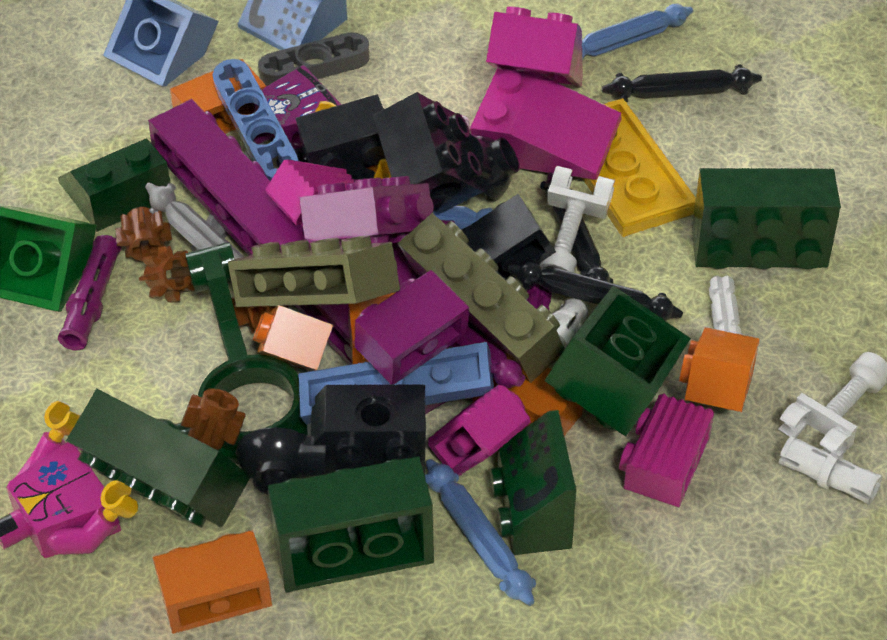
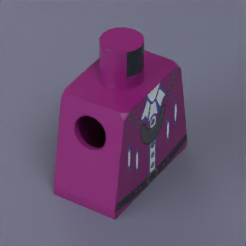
(293, 97)

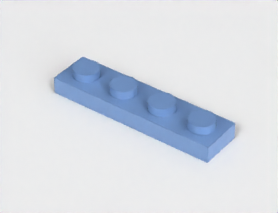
(448, 376)

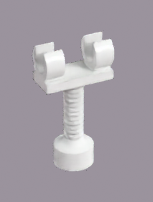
(576, 205)
(867, 374)

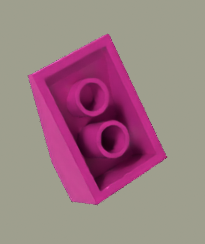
(537, 45)
(547, 123)

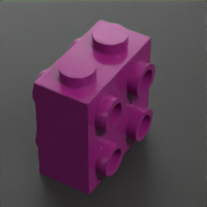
(366, 209)

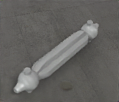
(184, 218)

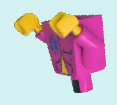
(61, 498)

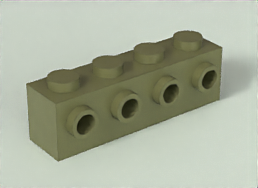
(315, 273)
(495, 305)

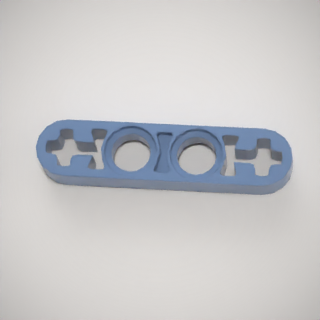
(254, 124)

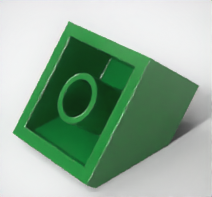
(42, 256)

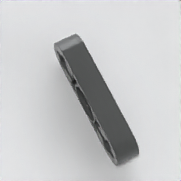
(339, 45)

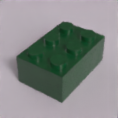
(765, 217)
(617, 361)
(157, 460)
(352, 523)

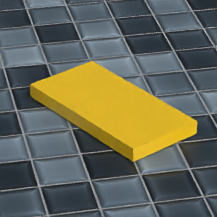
(645, 183)

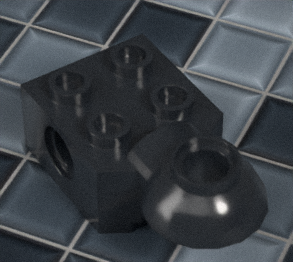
(437, 149)
(348, 431)

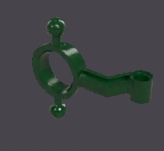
(211, 272)

